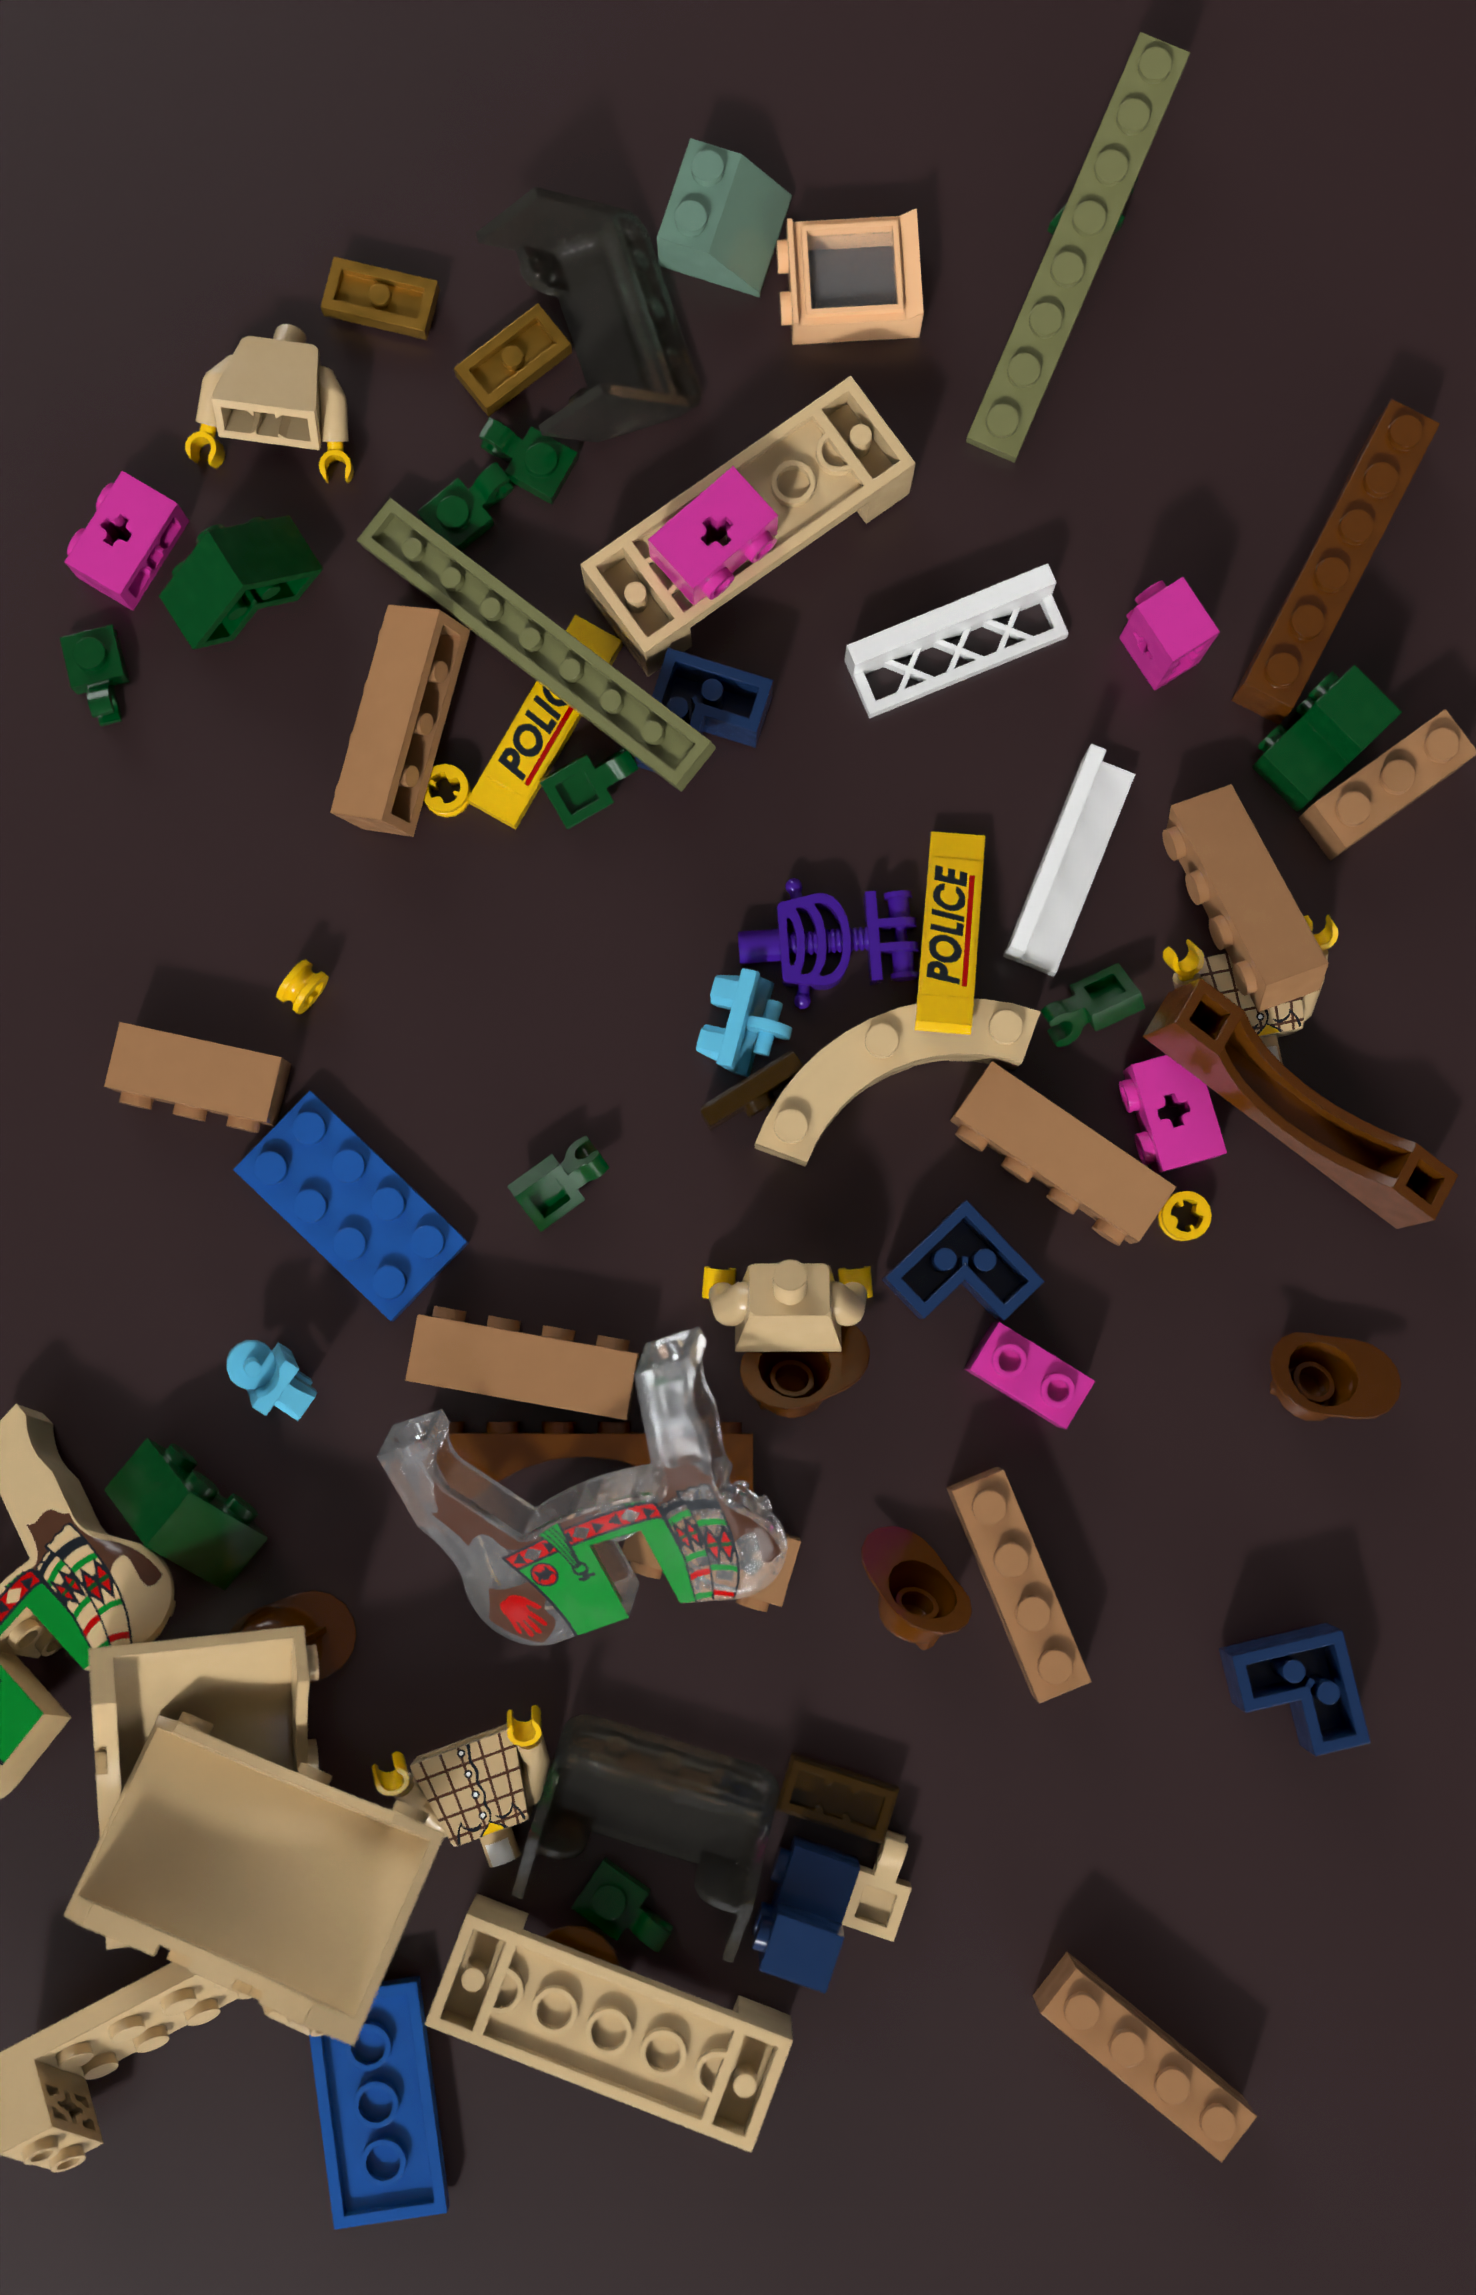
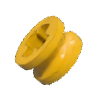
(454, 776)
(302, 986)
(1199, 1209)

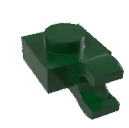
(535, 463)
(461, 512)
(94, 667)
(580, 788)
(1094, 1000)
(552, 1188)
(615, 1902)

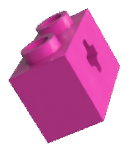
(722, 509)
(121, 567)
(1167, 631)
(1195, 1131)
(1029, 1375)

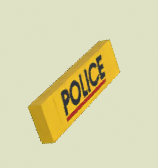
(535, 739)
(950, 933)

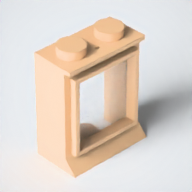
(851, 279)

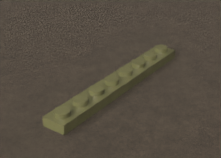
(1077, 246)
(537, 645)

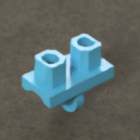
(750, 1023)
(270, 1377)

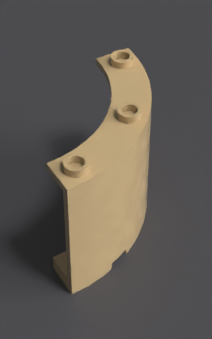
(240, 1682)
(257, 1876)

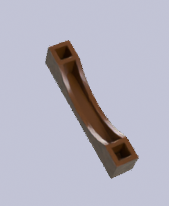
(1336, 562)
(1223, 1051)
(507, 1450)

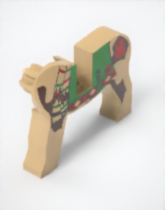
(70, 1594)

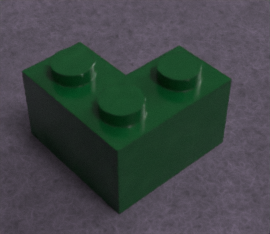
(235, 575)
(1335, 726)
(183, 1514)

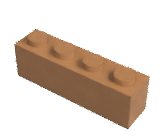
(400, 720)
(1244, 899)
(1061, 1154)
(523, 1365)
(1018, 1584)
(1144, 2056)

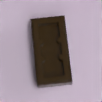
(752, 1093)
(837, 1798)

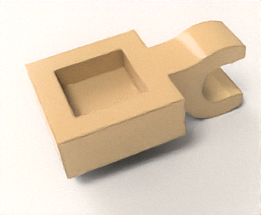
(879, 1893)

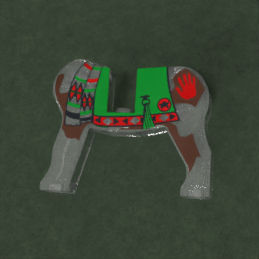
(559, 1564)

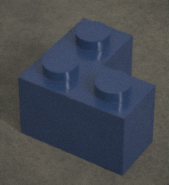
(713, 697)
(967, 1253)
(1311, 1674)
(803, 1925)

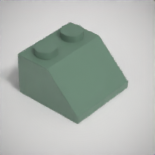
(722, 219)

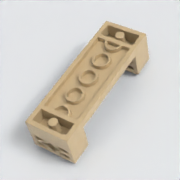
(808, 469)
(611, 2027)
(43, 2083)

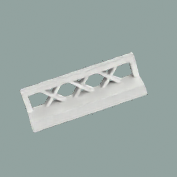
(947, 623)
(1069, 863)

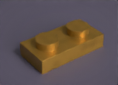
(380, 298)
(513, 360)

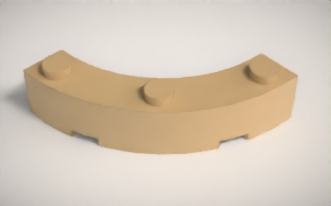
(877, 1051)

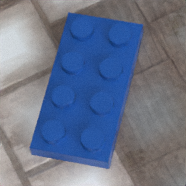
(351, 1206)
(381, 2114)

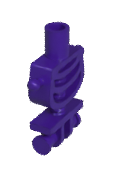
(778, 944)

